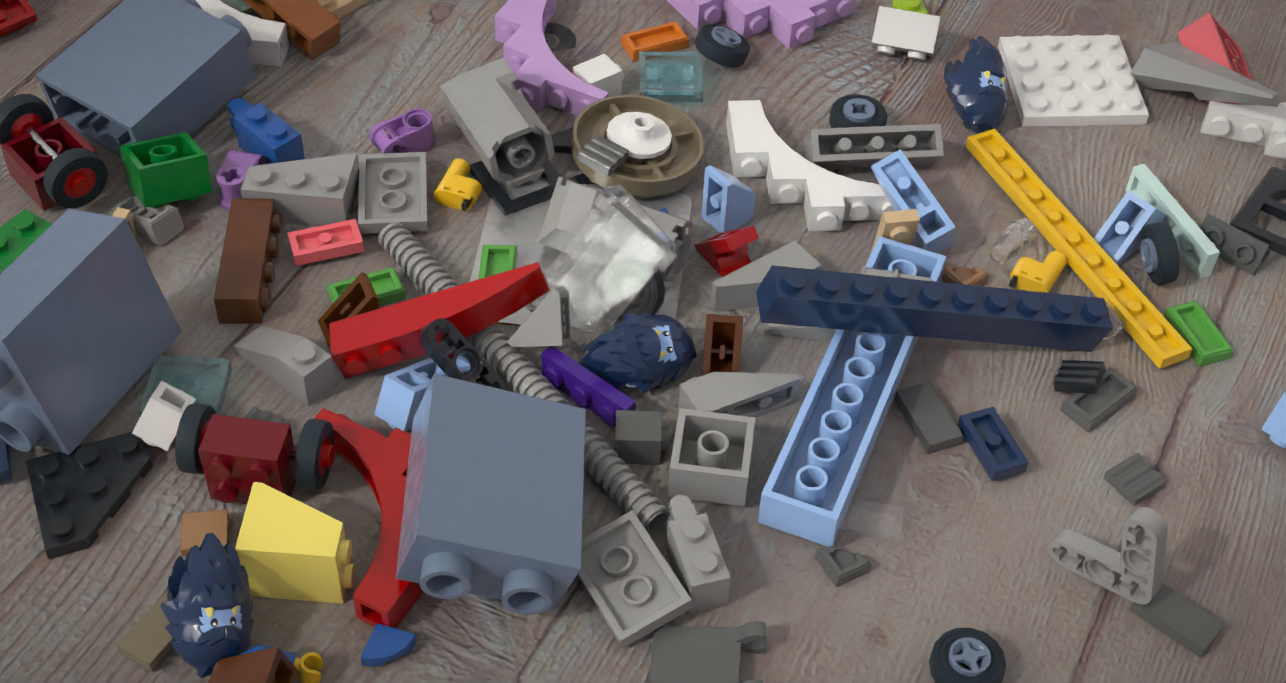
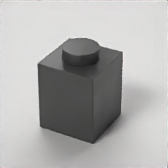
(640, 436)

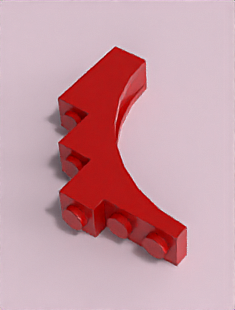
(384, 468)

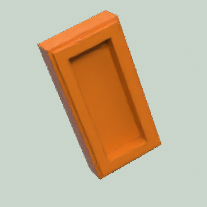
(660, 38)

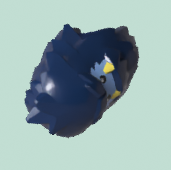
(978, 86)
(641, 352)
(209, 605)

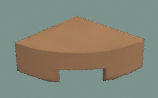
(964, 275)

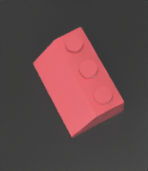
(1214, 42)

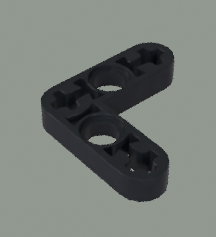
(447, 363)

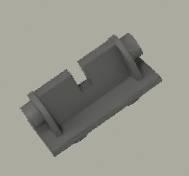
(1234, 244)

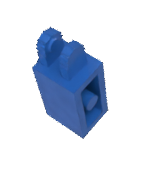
(264, 132)

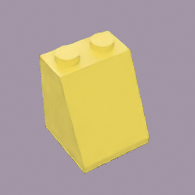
(293, 549)

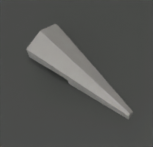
(1182, 69)

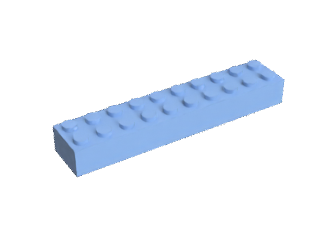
(842, 416)

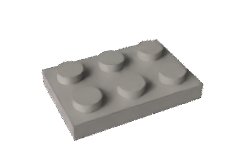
(392, 191)
(630, 579)

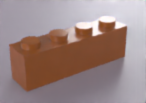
(307, 23)

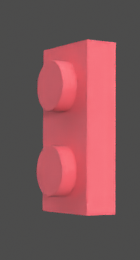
(325, 242)

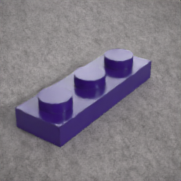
(584, 386)

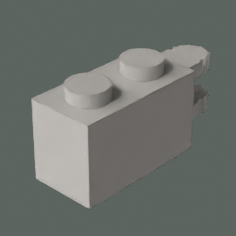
(696, 556)

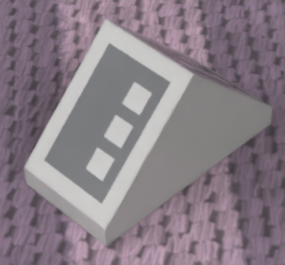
(547, 324)

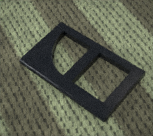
(561, 144)
(1263, 199)

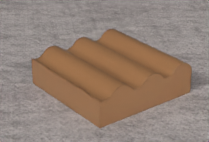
(198, 524)

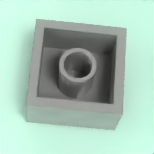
(711, 456)

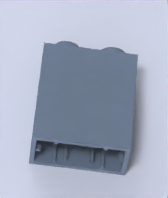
(148, 72)
(76, 330)
(493, 496)

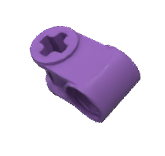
(405, 133)
(233, 172)

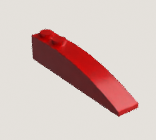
(393, 332)

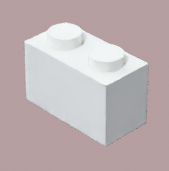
(905, 32)

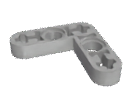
(1129, 573)

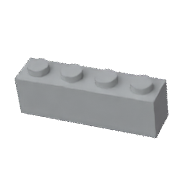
(868, 145)

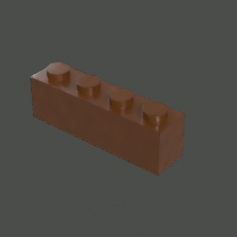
(247, 261)

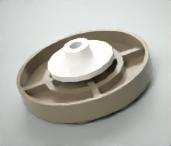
(661, 141)

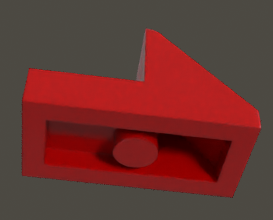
(728, 249)

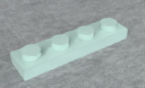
(1193, 244)

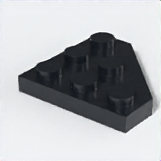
(84, 489)

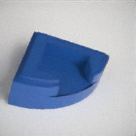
(386, 644)

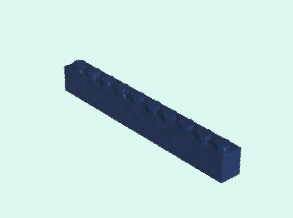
(931, 309)

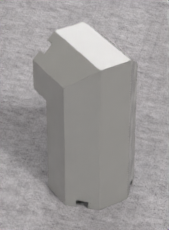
(499, 122)
(570, 211)

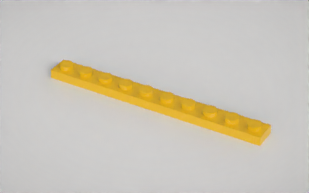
(1082, 252)

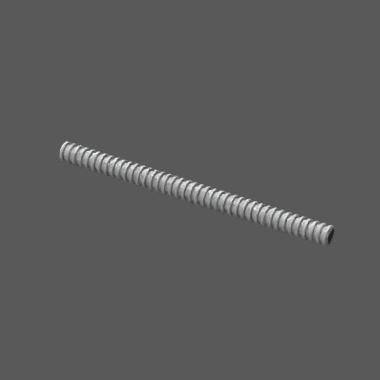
(526, 379)

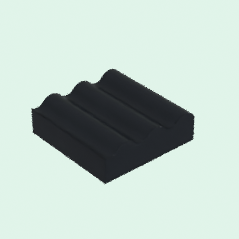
(1079, 376)

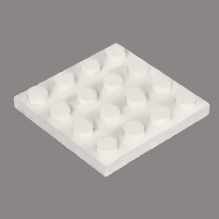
(1072, 81)

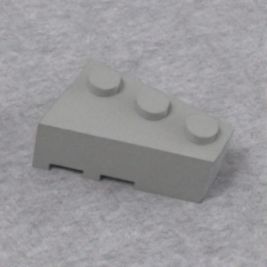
(307, 189)

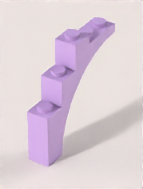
(787, 20)
(537, 71)

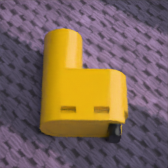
(456, 188)
(1037, 276)

